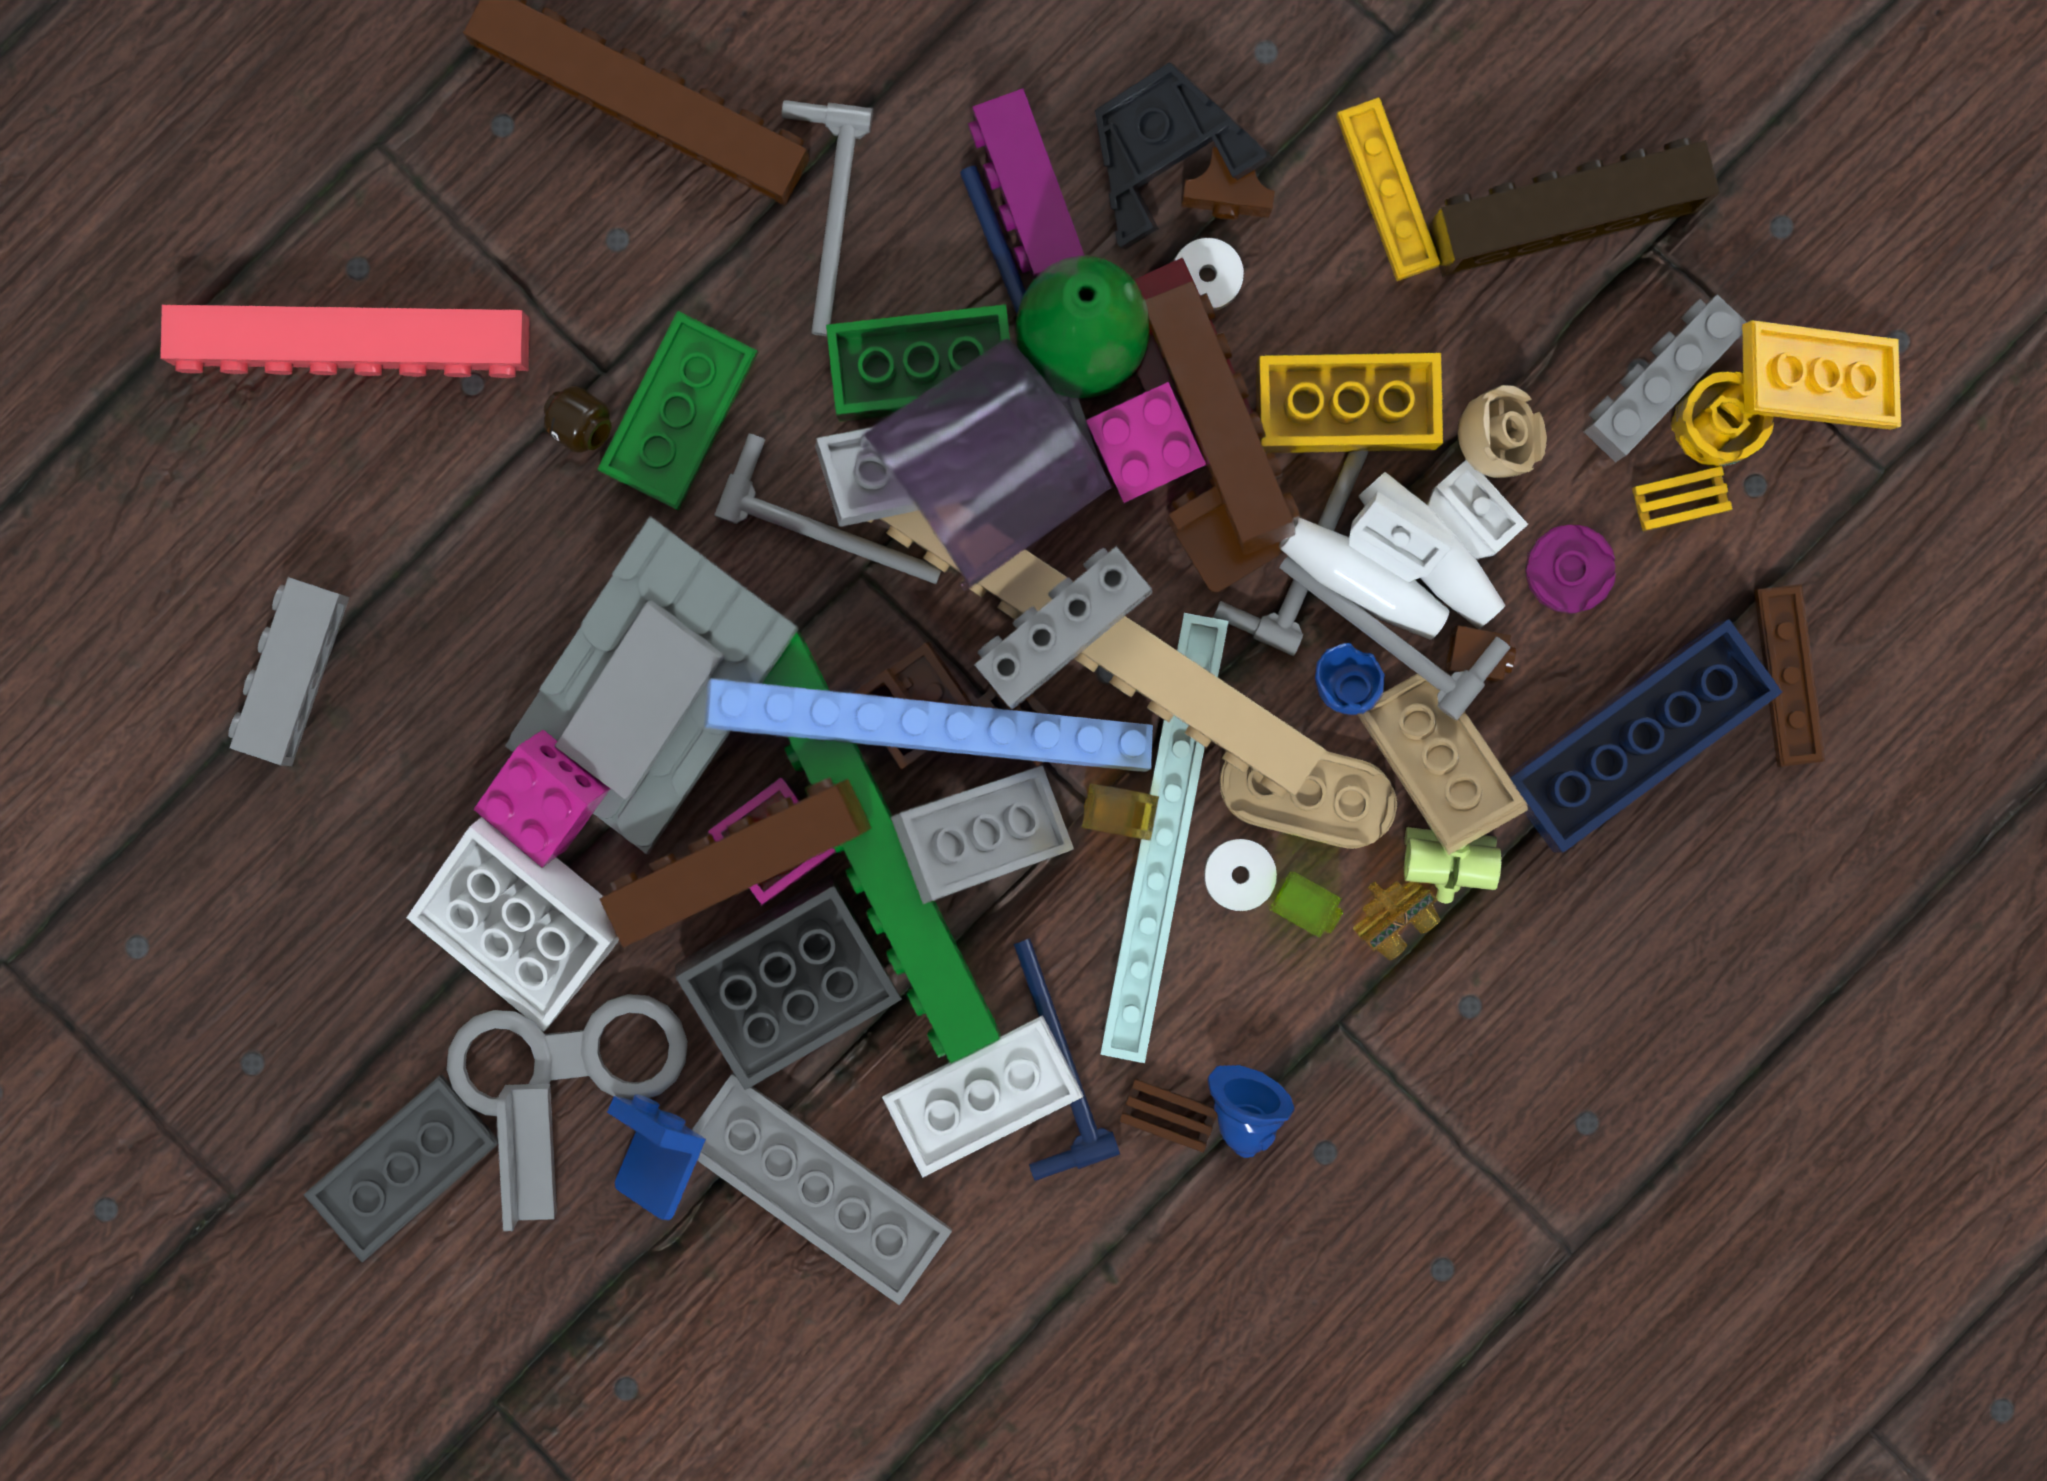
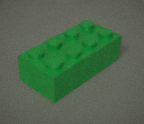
(896, 359)

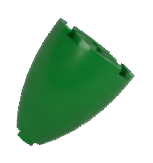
(1083, 326)

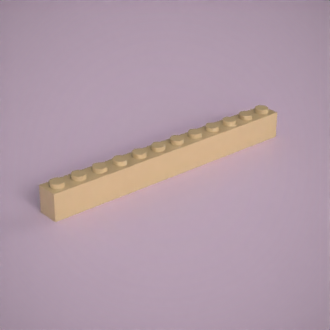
(1147, 666)

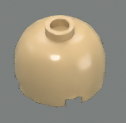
(1502, 433)

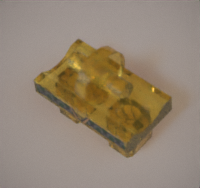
(1391, 912)

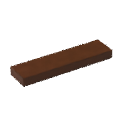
(1789, 662)

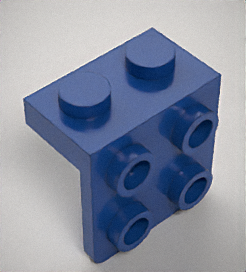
(658, 1156)

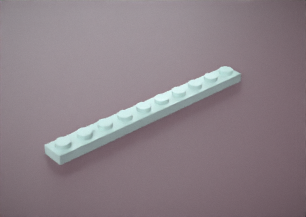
(1159, 863)

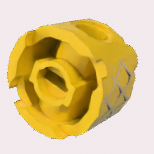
(1713, 423)

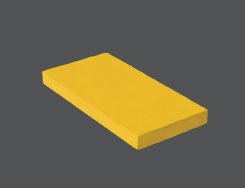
(1821, 375)

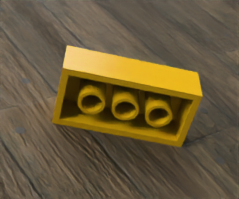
(1350, 402)

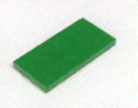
(678, 410)

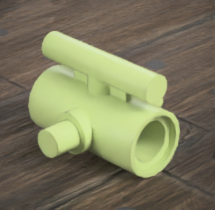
(1470, 866)

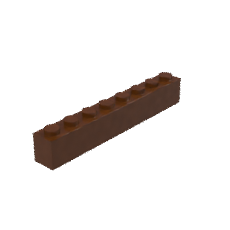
(640, 96)

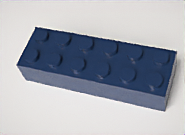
(1643, 735)

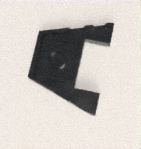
(1157, 128)

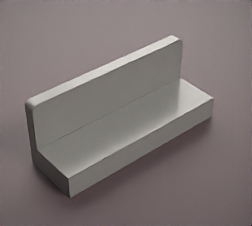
(526, 1153)

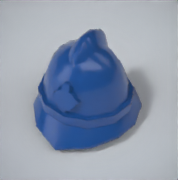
(1248, 1108)

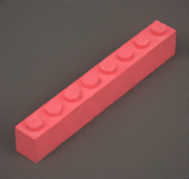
(345, 339)

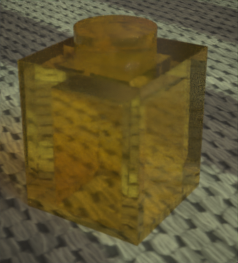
(1120, 811)

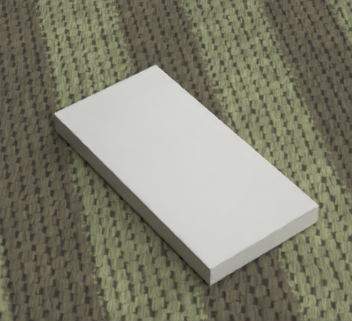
(982, 1096)

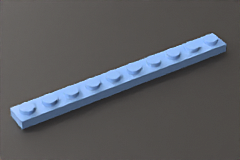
(927, 725)

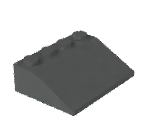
(787, 982)

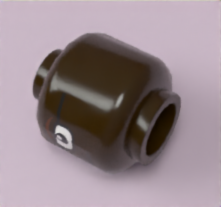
(577, 419)

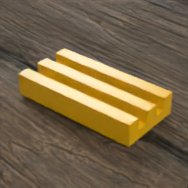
(1719, 490)

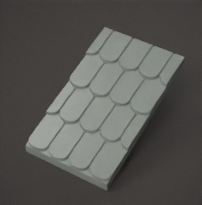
(710, 605)

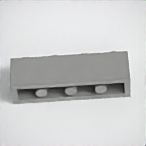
(288, 672)

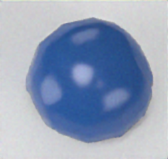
(1349, 679)

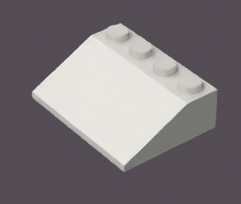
(516, 924)

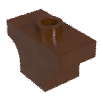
(1225, 195)

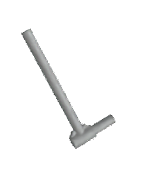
(848, 124)
(739, 501)
(1280, 629)
(1455, 691)

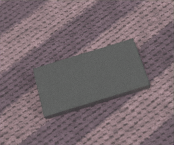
(401, 1168)

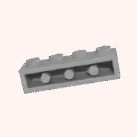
(1666, 378)
(1063, 627)

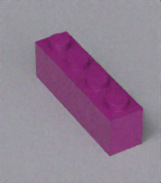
(1026, 182)

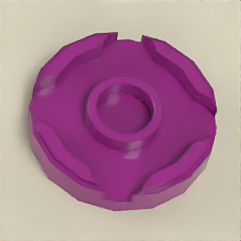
(1570, 569)

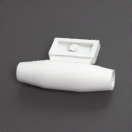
(1479, 522)
(1378, 563)

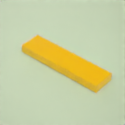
(1388, 189)

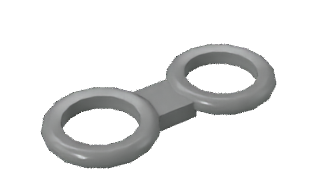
(571, 1052)

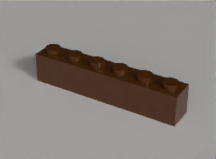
(1220, 419)
(735, 862)

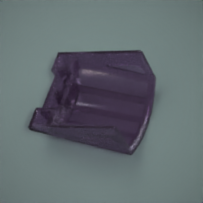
(989, 460)

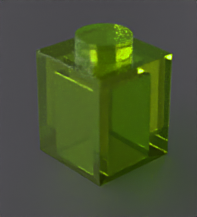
(1307, 905)

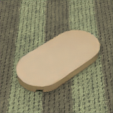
(1339, 803)

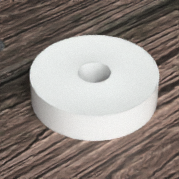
(1225, 263)
(1260, 878)

